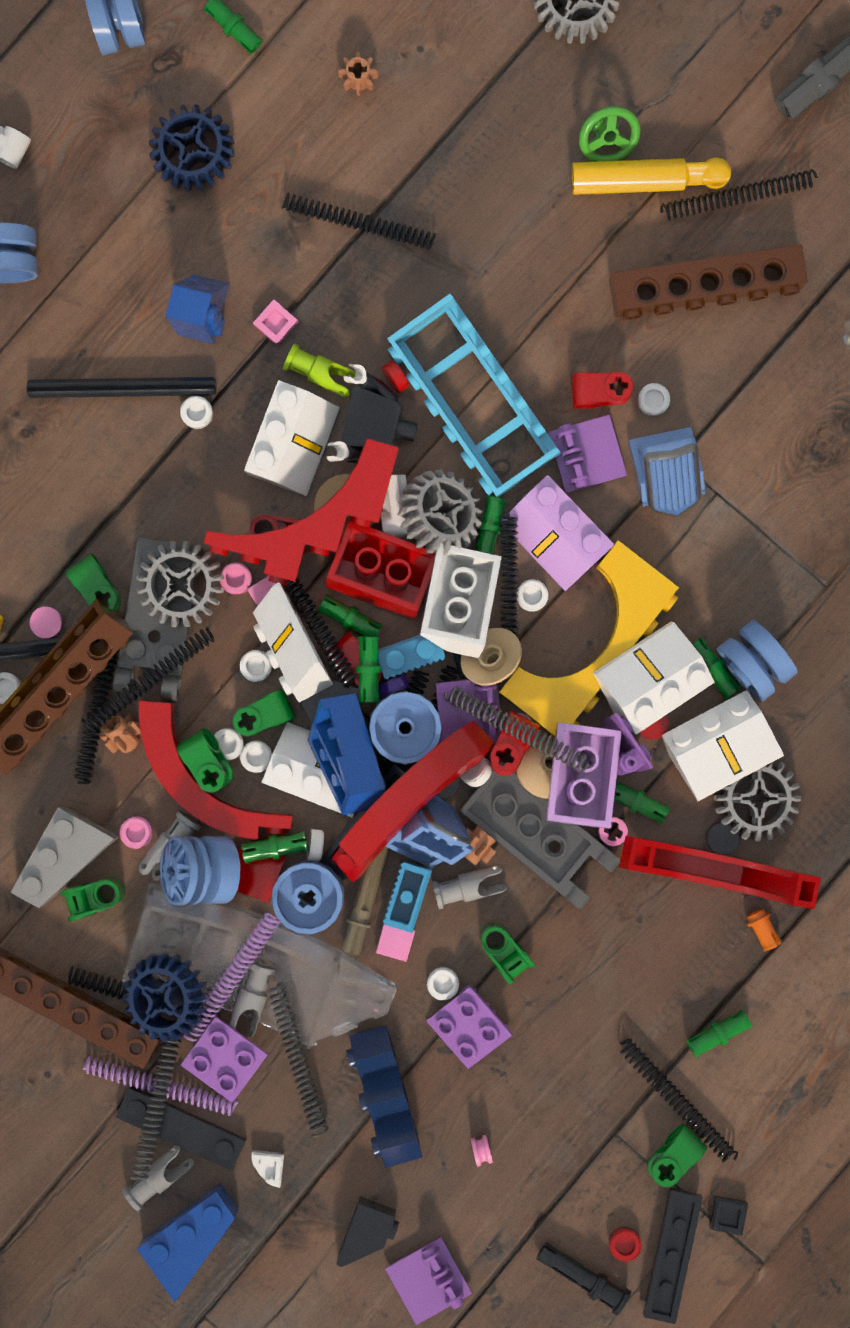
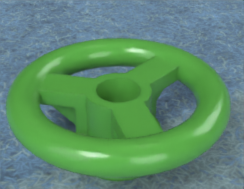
(602, 122)

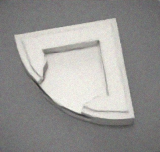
(269, 1166)

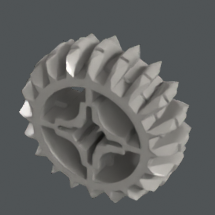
(565, 25)
(443, 495)
(168, 572)
(758, 812)

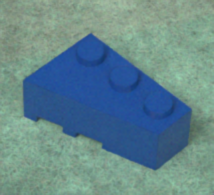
(197, 308)
(346, 754)
(187, 1239)

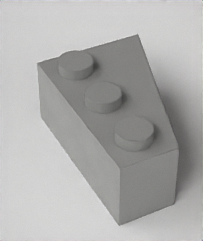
(60, 855)

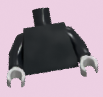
(371, 415)

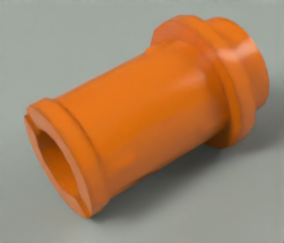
(763, 929)

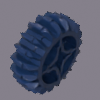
(169, 135)
(148, 996)

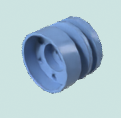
(199, 870)

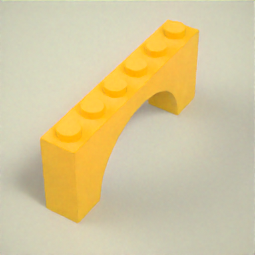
(639, 598)

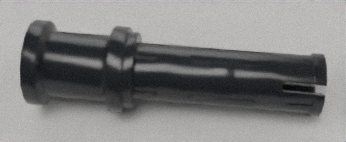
(595, 1284)

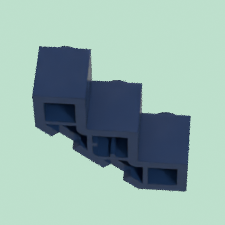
(384, 1096)

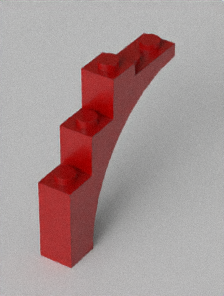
(283, 548)

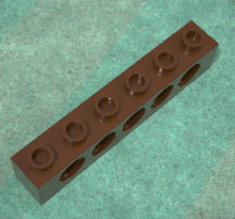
(786, 260)
(55, 671)
(74, 1010)

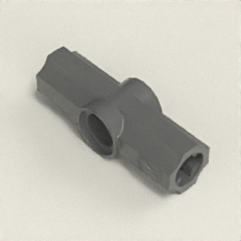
(815, 81)

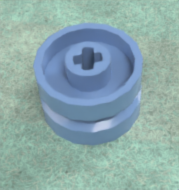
(115, 15)
(15, 246)
(757, 660)
(385, 724)
(300, 914)

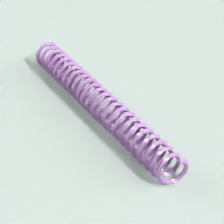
(236, 971)
(148, 1083)

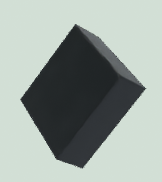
(728, 1215)

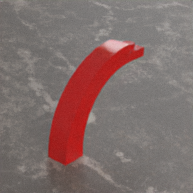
(160, 745)
(408, 796)
(720, 871)

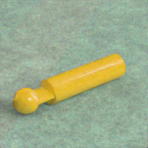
(647, 175)

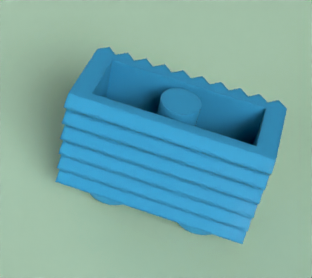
(408, 655)
(407, 896)

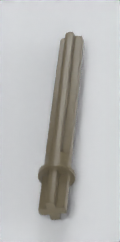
(363, 905)

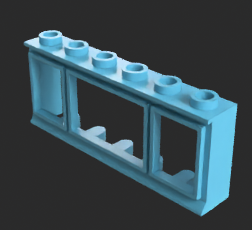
(437, 405)

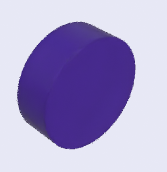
(393, 686)

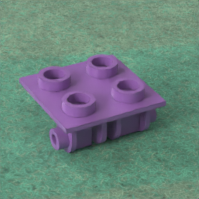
(588, 453)
(455, 718)
(633, 756)
(469, 1026)
(224, 1059)
(429, 1281)

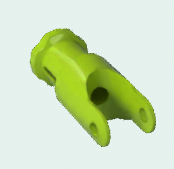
(318, 370)

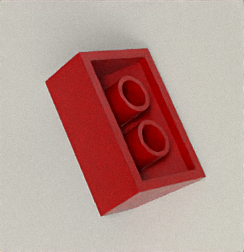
(381, 570)

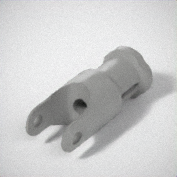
(181, 827)
(467, 887)
(253, 995)
(158, 1180)

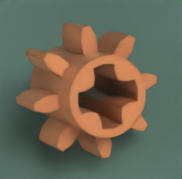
(354, 64)
(121, 733)
(481, 846)

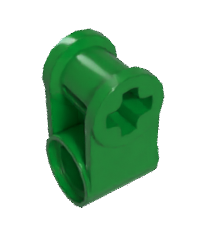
(92, 581)
(269, 712)
(203, 758)
(88, 898)
(508, 956)
(678, 1153)

